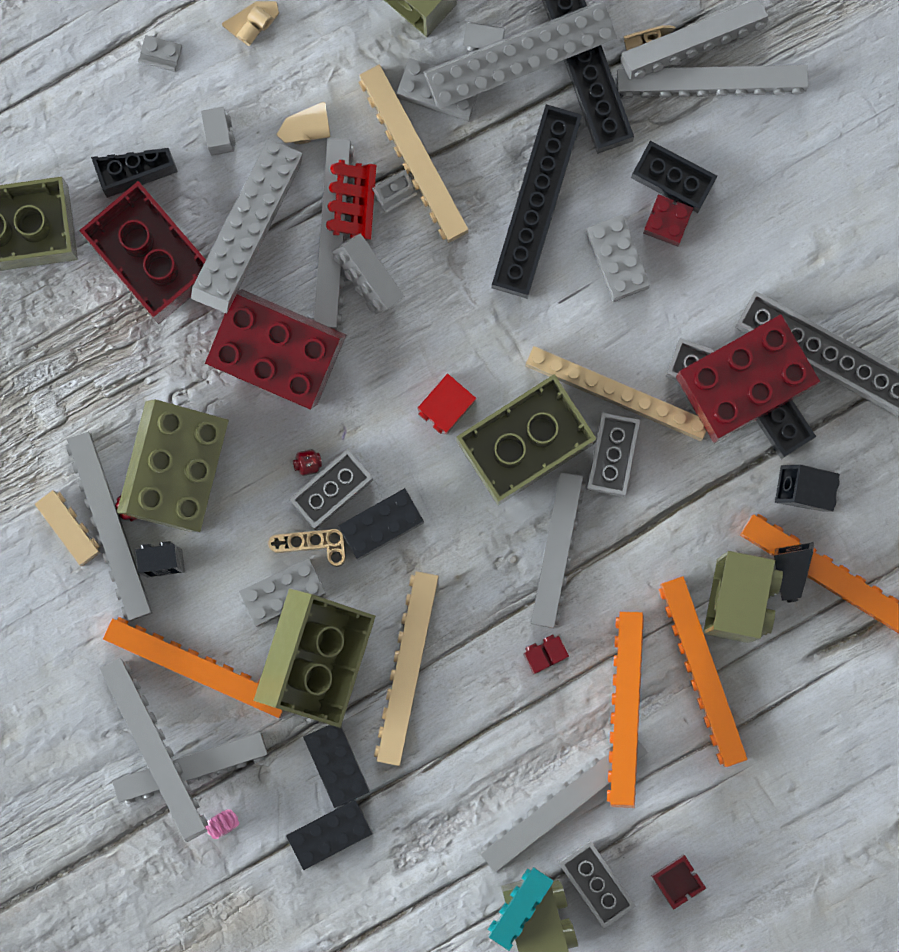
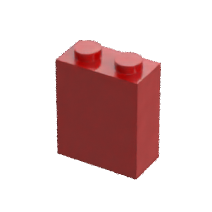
(446, 404)

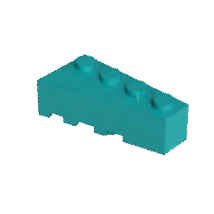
(519, 908)

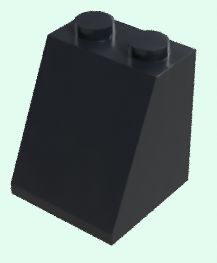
(807, 488)
(795, 565)

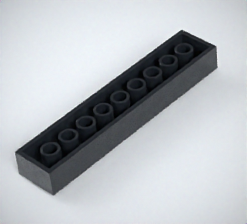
(594, 88)
(536, 201)

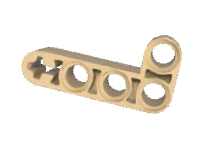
(306, 544)

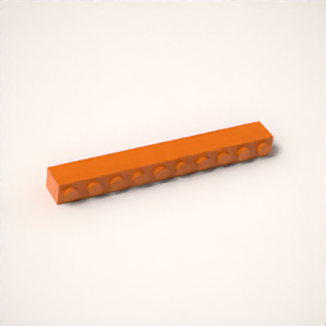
(827, 574)
(186, 663)
(703, 671)
(626, 710)

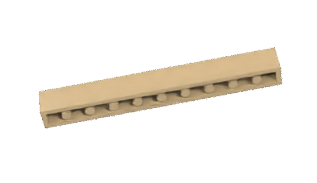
(413, 153)
(616, 393)
(407, 668)

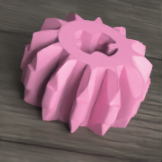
(222, 824)

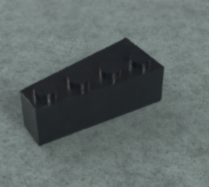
(122, 171)

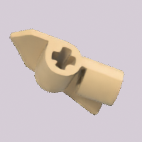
(252, 20)
(642, 37)
(305, 125)

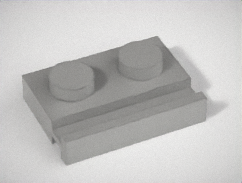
(160, 53)
(395, 191)

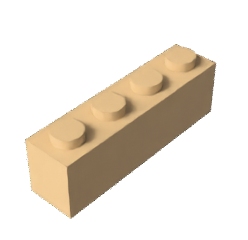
(67, 527)

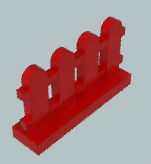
(363, 199)

